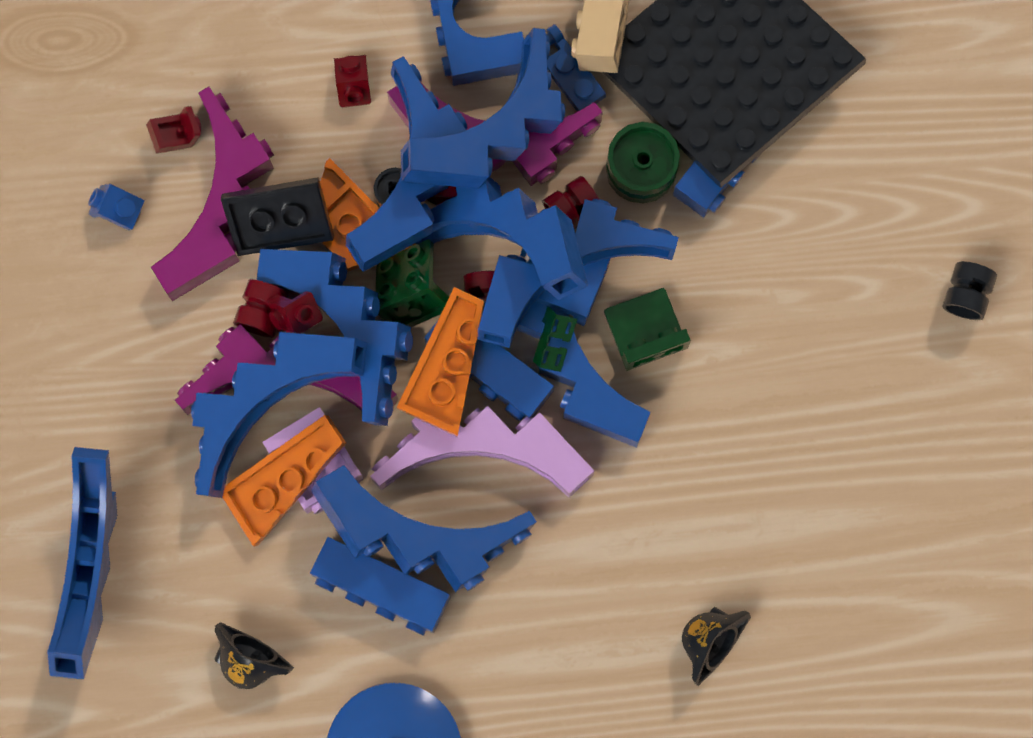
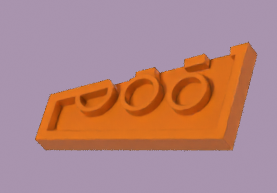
(443, 371)
(277, 481)

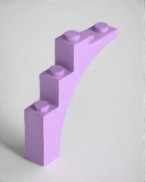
(533, 446)

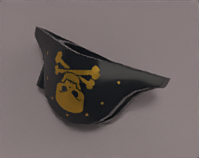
(710, 639)
(247, 660)

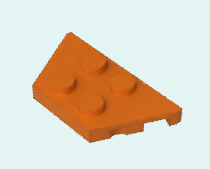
(347, 209)

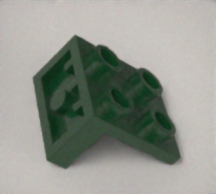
(408, 287)
(646, 329)

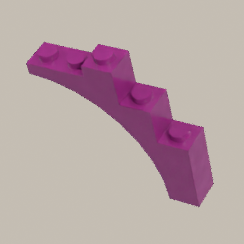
(539, 159)
(206, 248)
(239, 346)

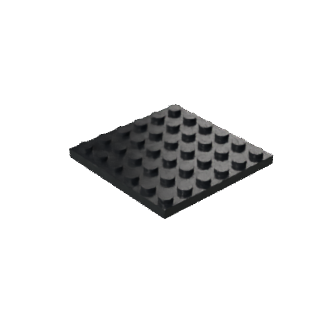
(730, 74)

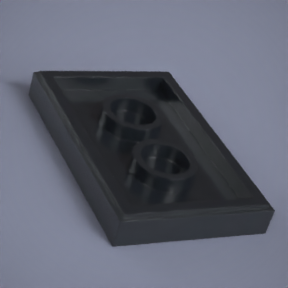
(277, 216)

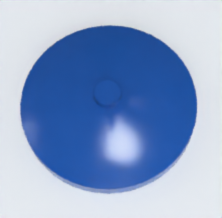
(394, 712)

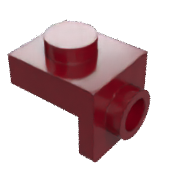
(352, 81)
(174, 131)
(294, 314)

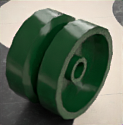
(647, 144)

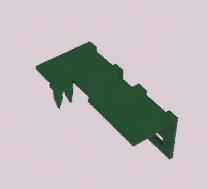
(549, 320)

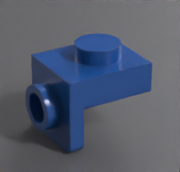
(115, 205)

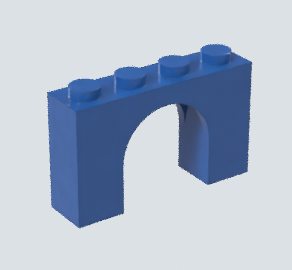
(473, 57)

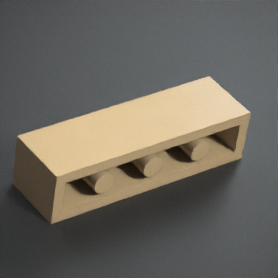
(600, 35)

